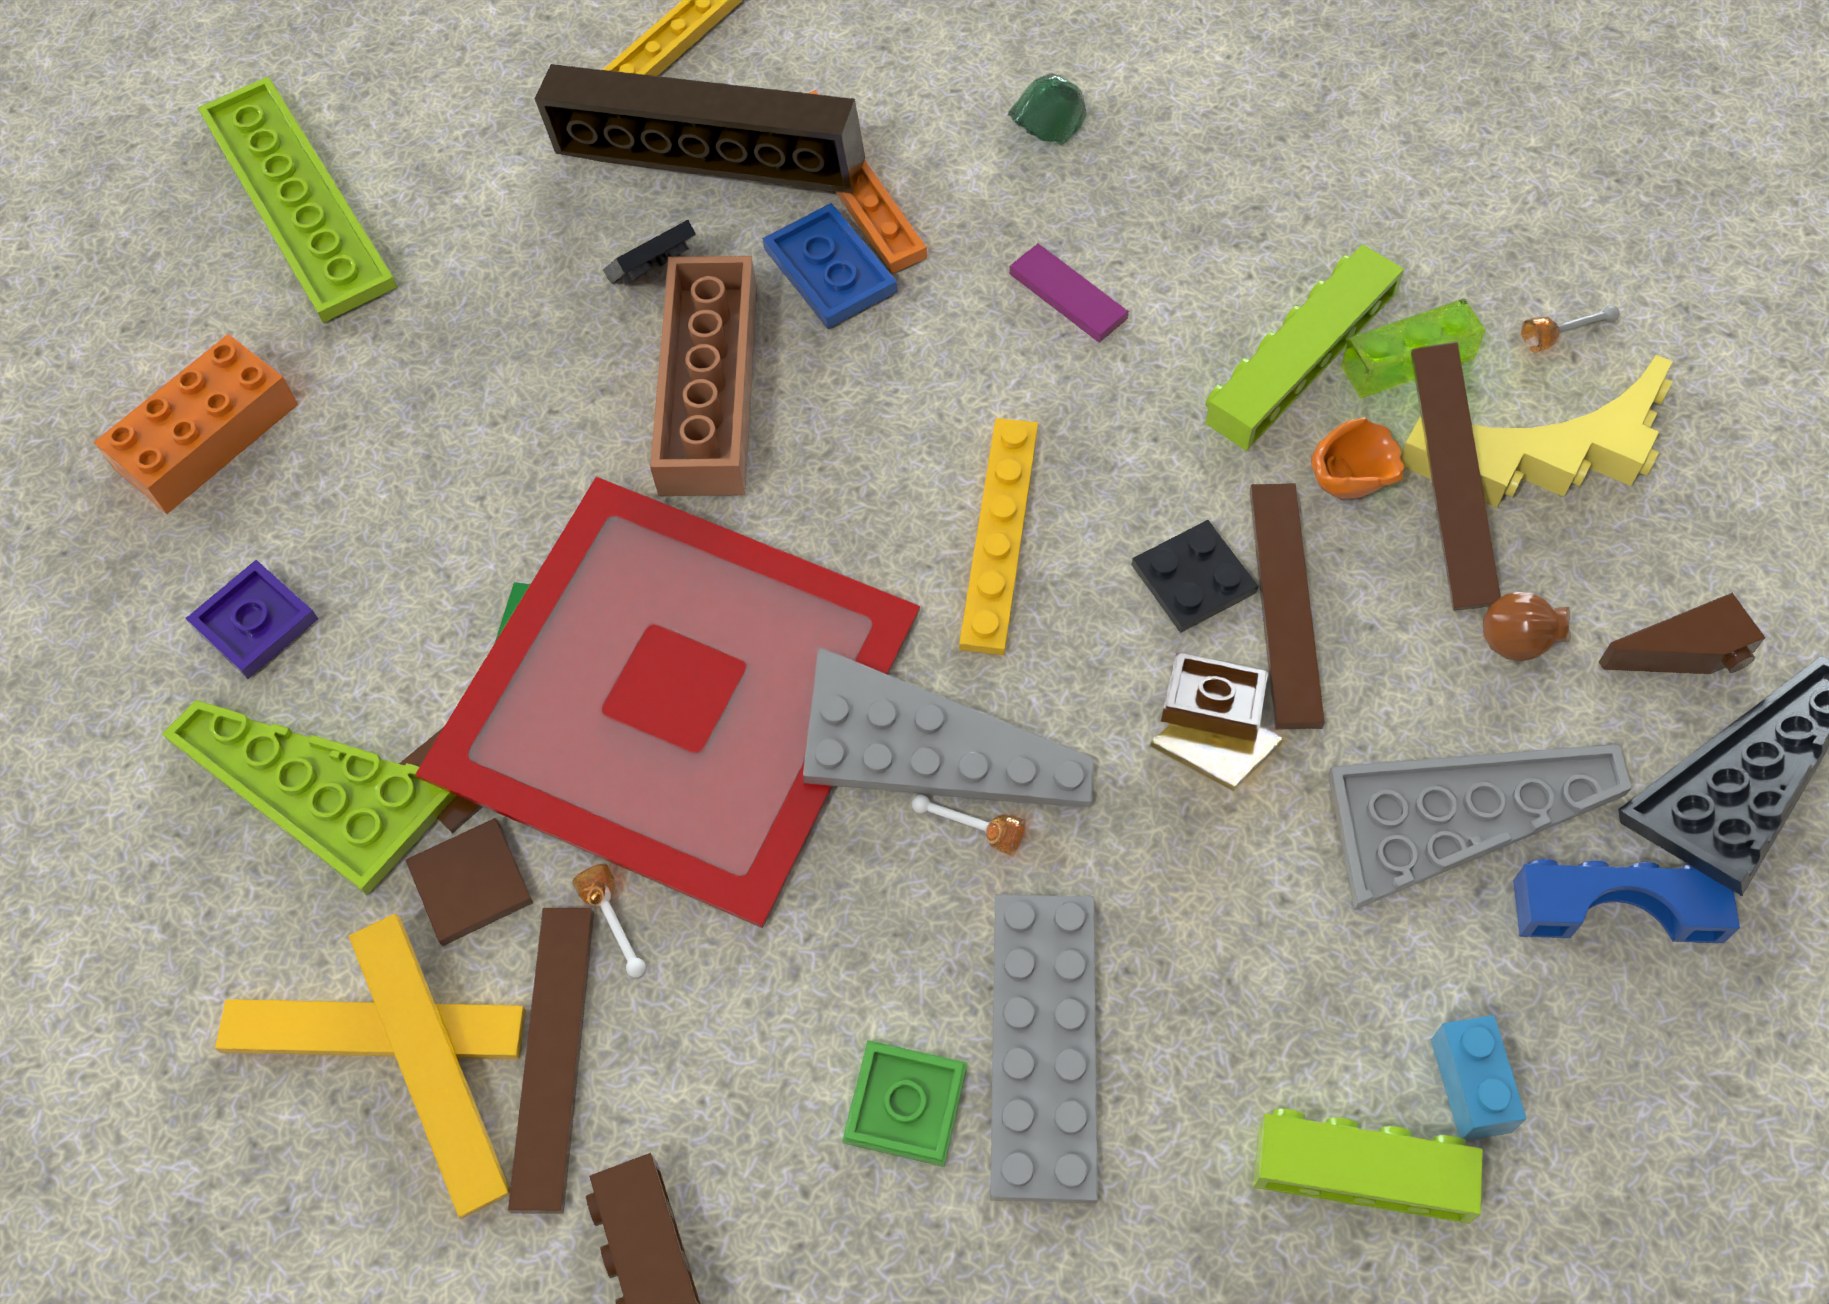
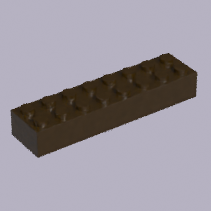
(703, 127)

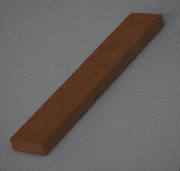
(1455, 476)
(1286, 607)
(551, 1062)

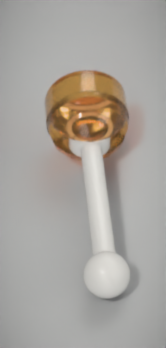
(1002, 833)
(597, 888)

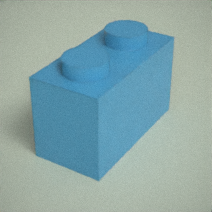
(1477, 1078)

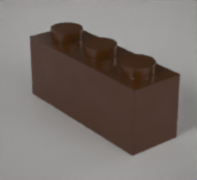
(641, 1234)

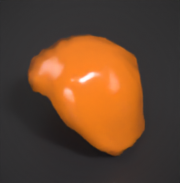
(1357, 460)

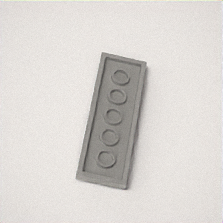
(1044, 1050)

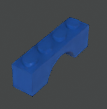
(1683, 900)

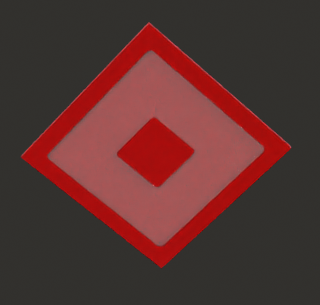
(664, 698)

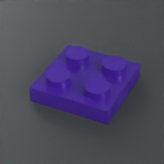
(252, 619)

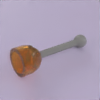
(1548, 331)

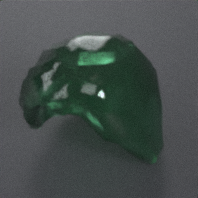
(1050, 109)

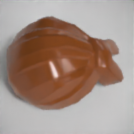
(1524, 626)

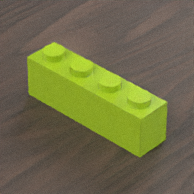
(1368, 1166)

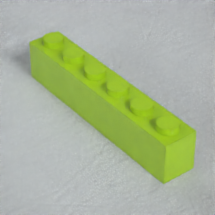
(1302, 347)

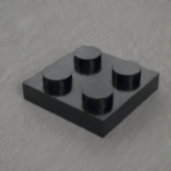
(638, 260)
(1194, 576)

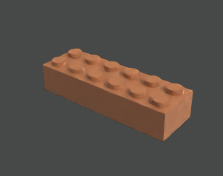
(705, 377)

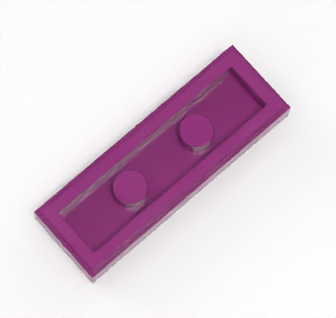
(1068, 292)

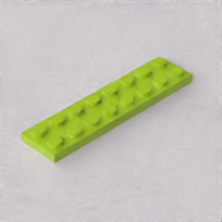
(297, 199)

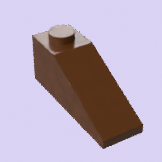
(1692, 642)

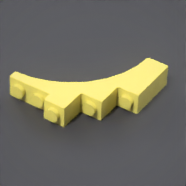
(1609, 441)

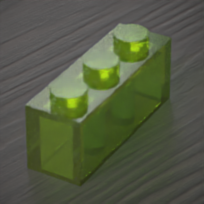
(1383, 355)

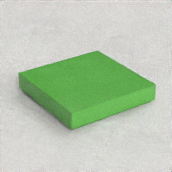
(905, 1103)

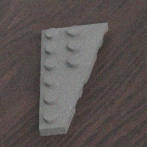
(902, 738)
(1438, 813)

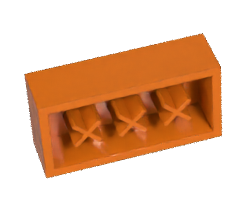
(197, 423)

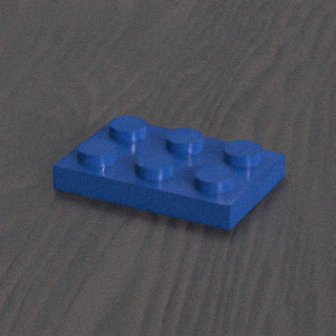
(830, 265)

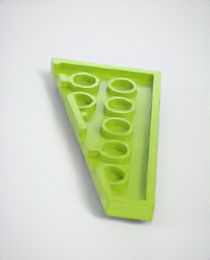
(324, 794)

